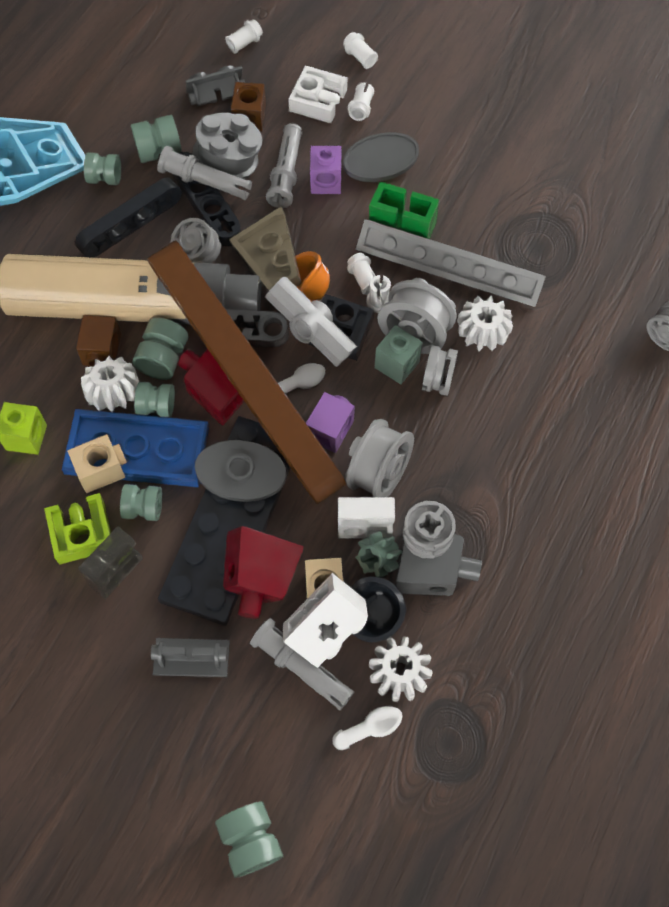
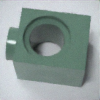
(398, 354)

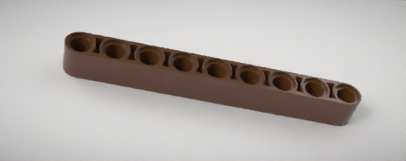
(247, 372)

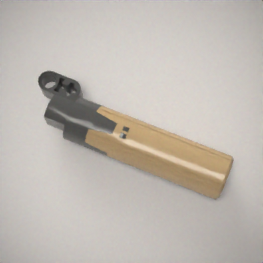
(125, 291)

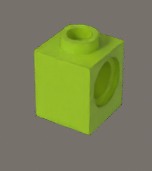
(21, 428)

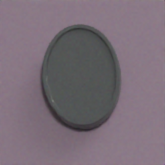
(381, 157)
(240, 470)

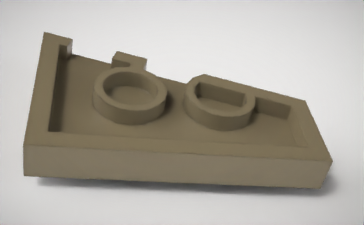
(268, 250)

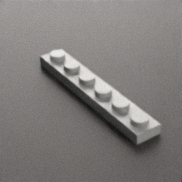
(450, 262)

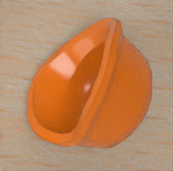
(313, 275)

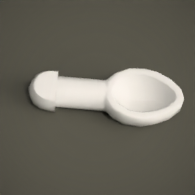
(304, 377)
(377, 723)

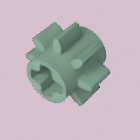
(378, 554)

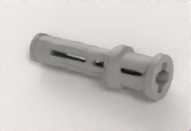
(191, 169)
(283, 175)
(321, 680)

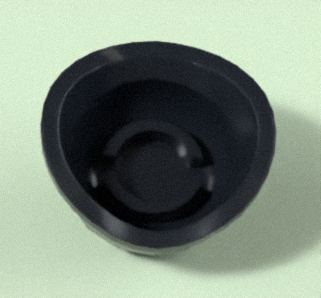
(384, 608)

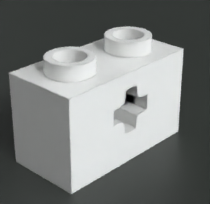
(325, 621)

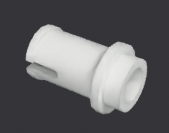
(245, 35)
(355, 45)
(359, 107)
(360, 267)
(378, 293)

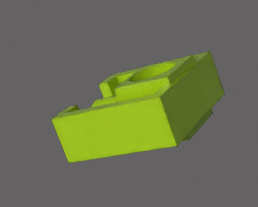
(64, 536)

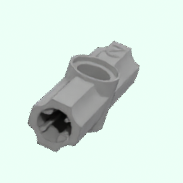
(310, 321)

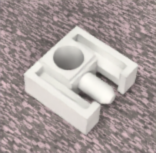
(310, 91)
(364, 516)

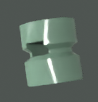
(152, 138)
(161, 348)
(247, 834)

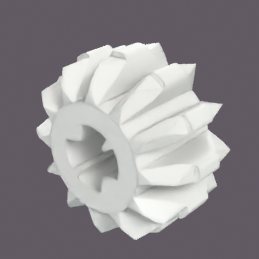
(485, 323)
(109, 383)
(398, 683)

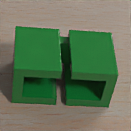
(389, 209)

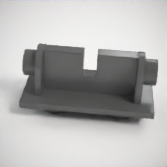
(204, 86)
(190, 657)

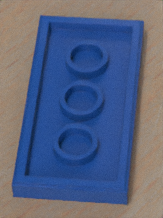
(154, 447)

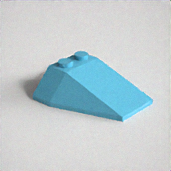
(35, 157)

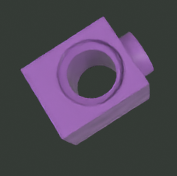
(325, 169)
(331, 420)

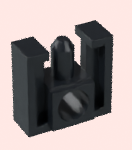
(356, 327)

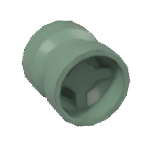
(102, 168)
(150, 399)
(141, 502)

